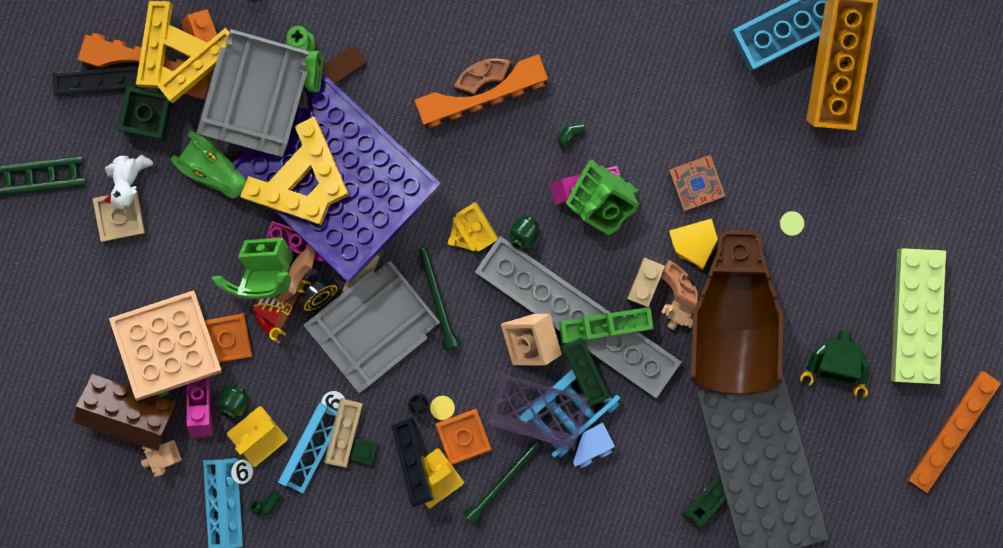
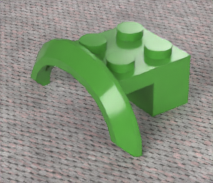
(266, 269)

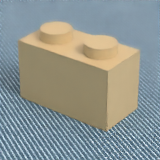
(645, 282)

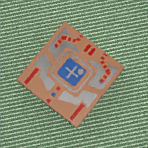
(697, 183)

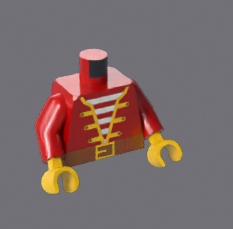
(273, 314)

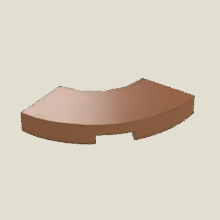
(481, 73)
(297, 271)
(678, 280)

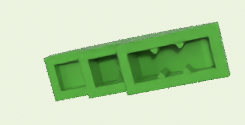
(606, 325)

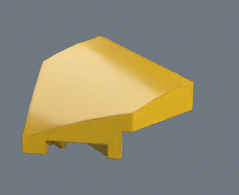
(472, 229)
(695, 242)

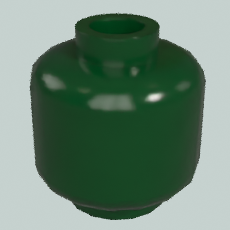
(524, 233)
(233, 402)

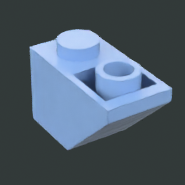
(592, 443)

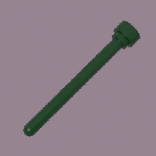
(450, 340)
(476, 512)

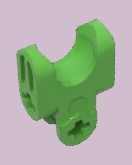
(314, 61)

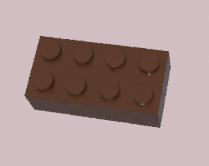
(114, 411)

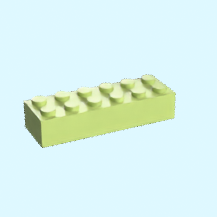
(918, 316)

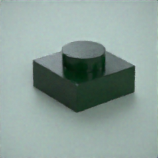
(364, 451)

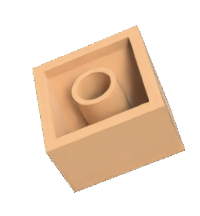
(531, 340)

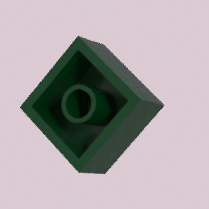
(145, 113)

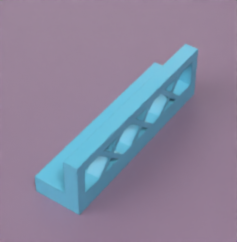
(305, 440)
(226, 504)

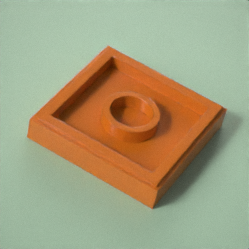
(229, 337)
(463, 436)

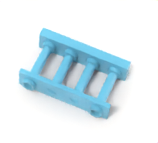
(565, 385)

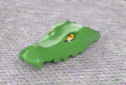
(208, 165)

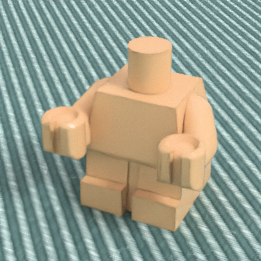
(678, 314)
(158, 460)

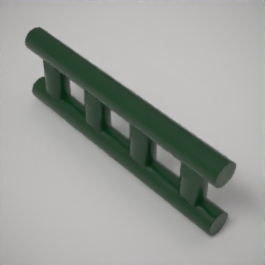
(52, 183)

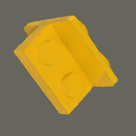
(257, 436)
(442, 476)

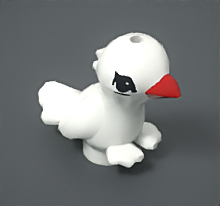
(124, 173)

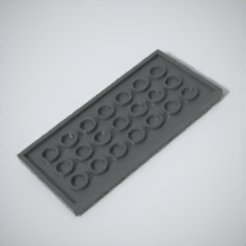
(763, 468)

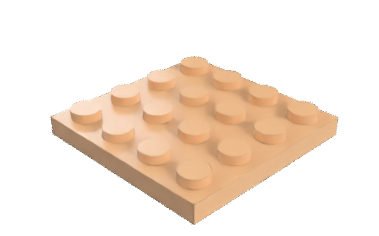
(165, 345)

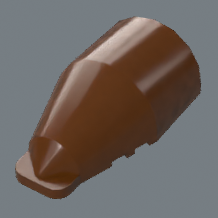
(738, 321)

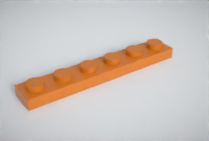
(954, 431)

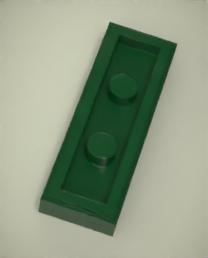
(585, 371)

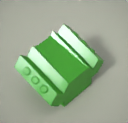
(602, 198)

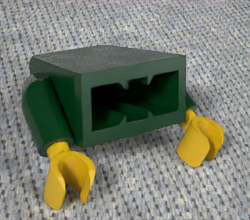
(840, 362)

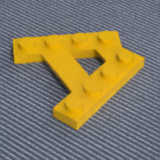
(157, 36)
(278, 191)

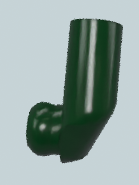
(568, 133)
(266, 506)

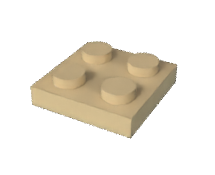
(116, 222)

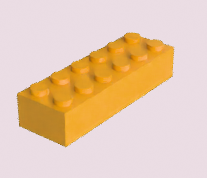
(841, 63)

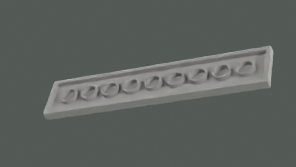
(547, 293)

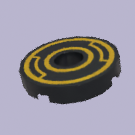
(318, 295)

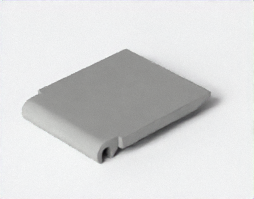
(254, 93)
(372, 325)

